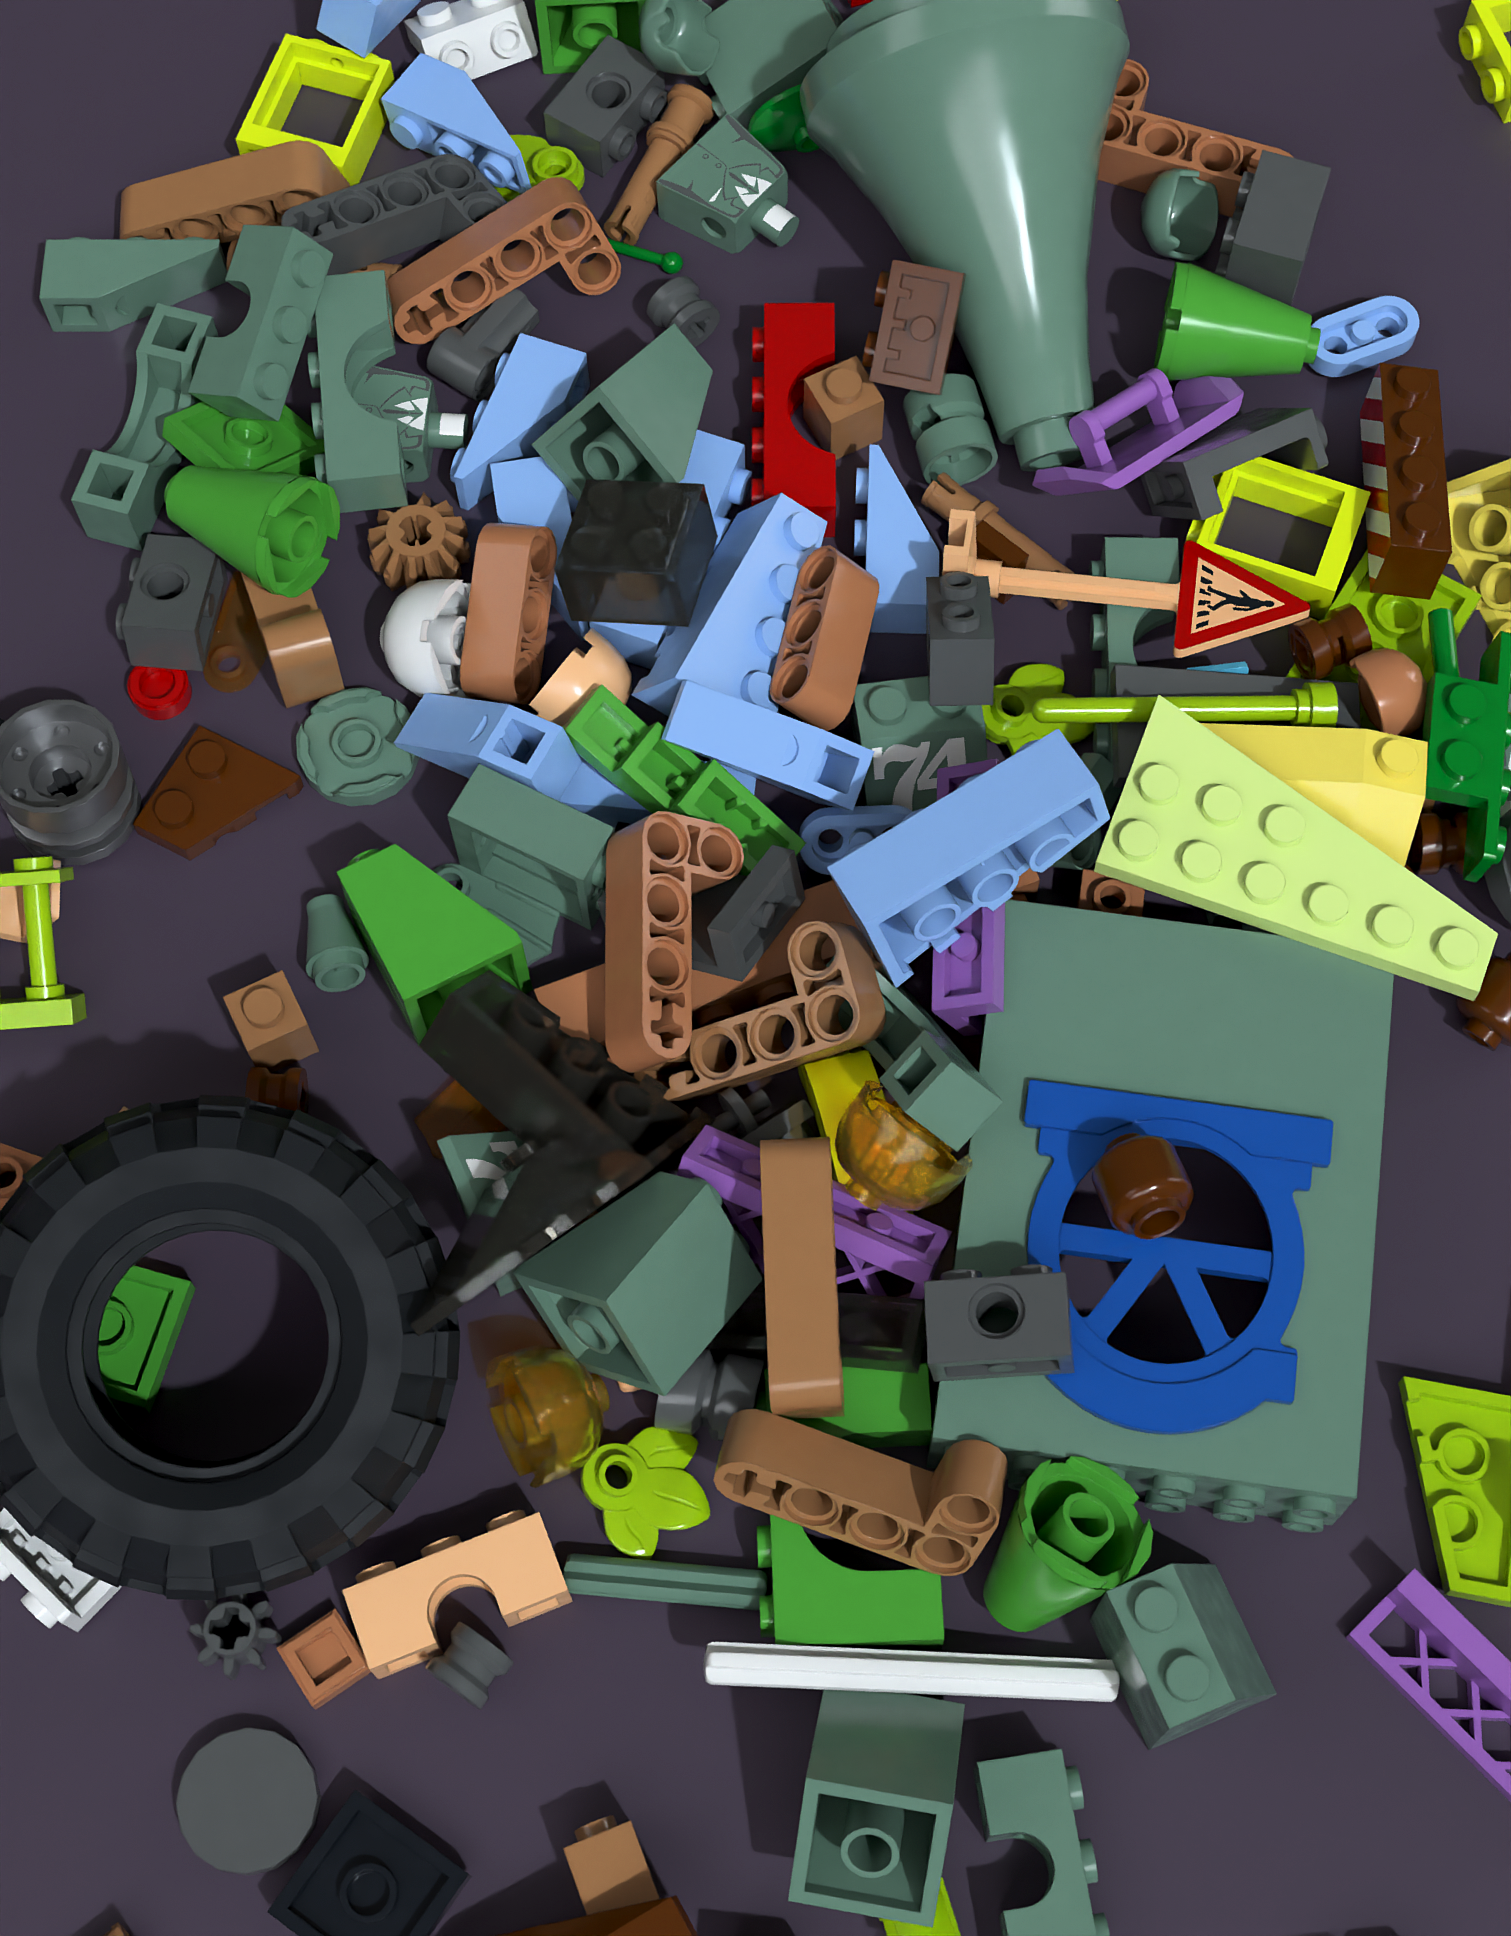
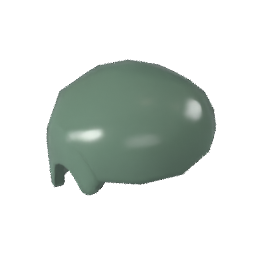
(676, 36)
(1180, 214)

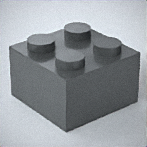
(1273, 232)

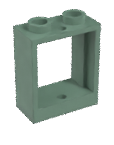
(531, 844)

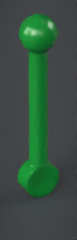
(670, 262)

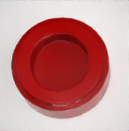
(159, 691)

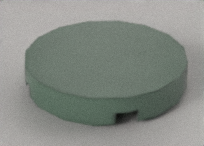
(351, 748)

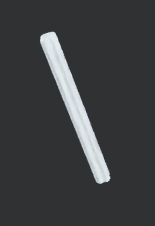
(910, 1672)

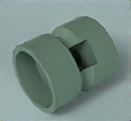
(951, 431)

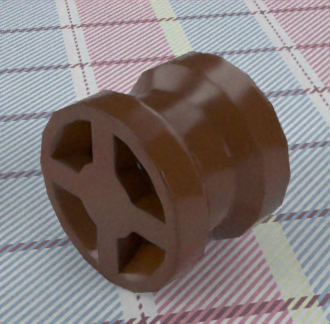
(279, 1090)

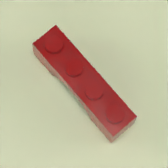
(793, 346)

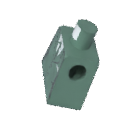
(728, 190)
(414, 407)

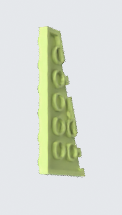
(1247, 846)

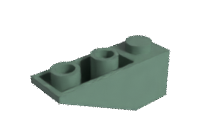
(119, 281)

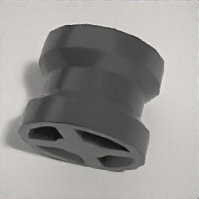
(680, 304)
(469, 1665)

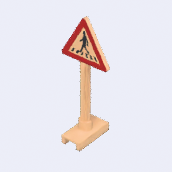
(1212, 601)

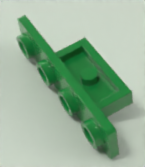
(1467, 743)

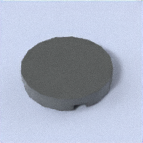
(248, 1801)

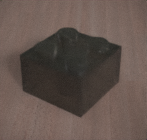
(636, 552)

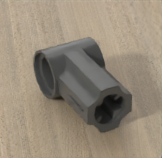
(471, 354)

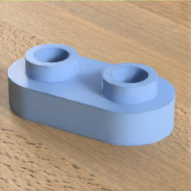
(1357, 338)
(854, 826)

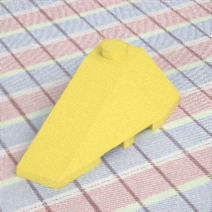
(1482, 539)
(1354, 774)

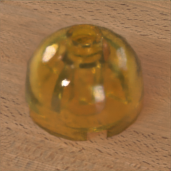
(893, 1155)
(547, 1412)

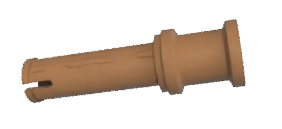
(667, 143)

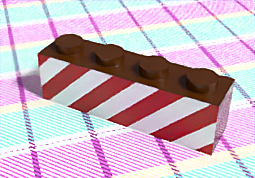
(1406, 481)

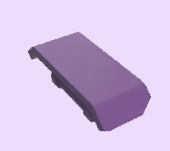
(1176, 422)

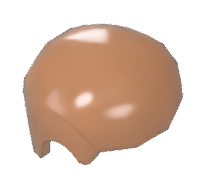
(1391, 690)

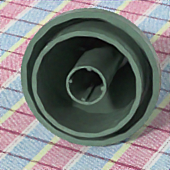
(984, 158)

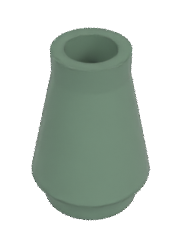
(333, 948)

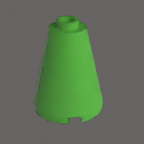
(1229, 330)
(258, 522)
(1065, 1544)

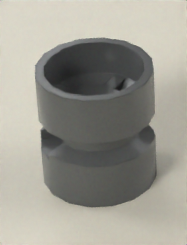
(711, 1394)

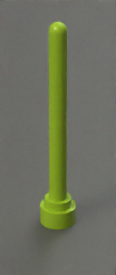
(1306, 707)

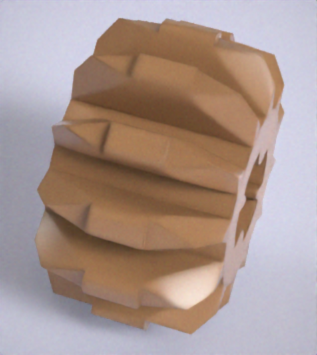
(418, 544)

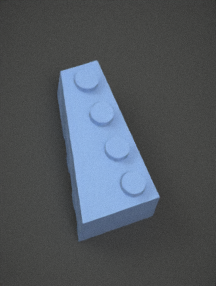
(739, 608)
(967, 851)

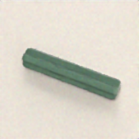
(664, 1581)

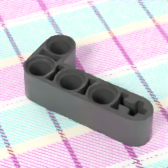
(396, 211)

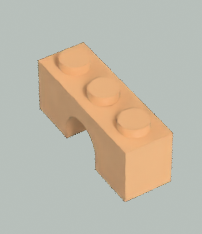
(398, 1606)

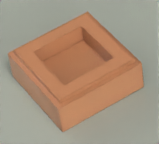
(324, 1659)

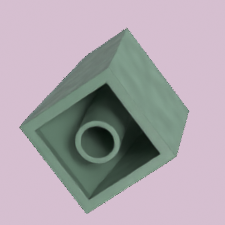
(765, 50)
(635, 421)
(644, 1282)
(1179, 1650)
(878, 1805)

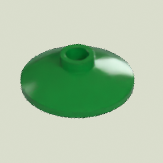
(781, 124)

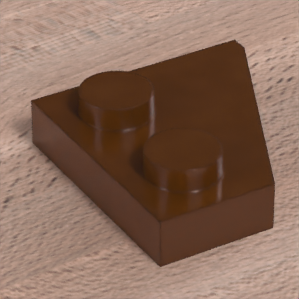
(211, 793)

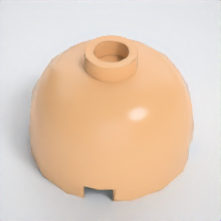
(579, 676)

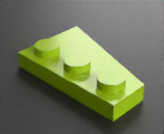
(1465, 1483)

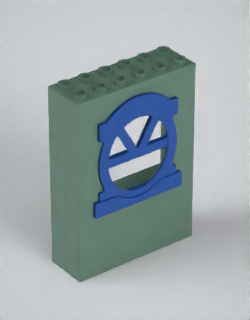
(1218, 1049)

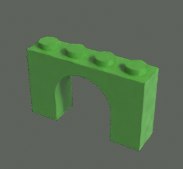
(840, 1606)

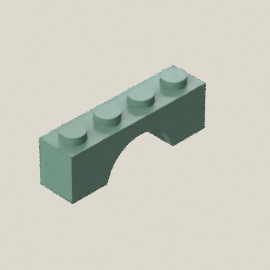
(361, 449)
(127, 483)
(1118, 626)
(926, 1068)

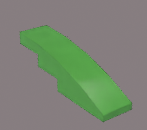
(671, 777)

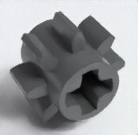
(246, 1649)

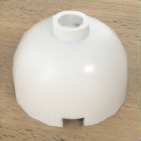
(426, 636)

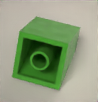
(575, 28)
(426, 933)

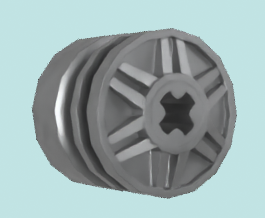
(66, 782)

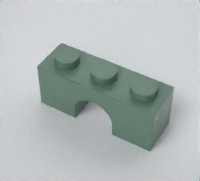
(256, 363)
(1034, 1802)

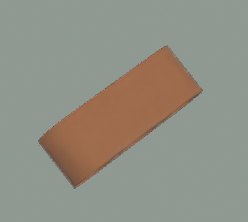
(508, 612)
(824, 638)

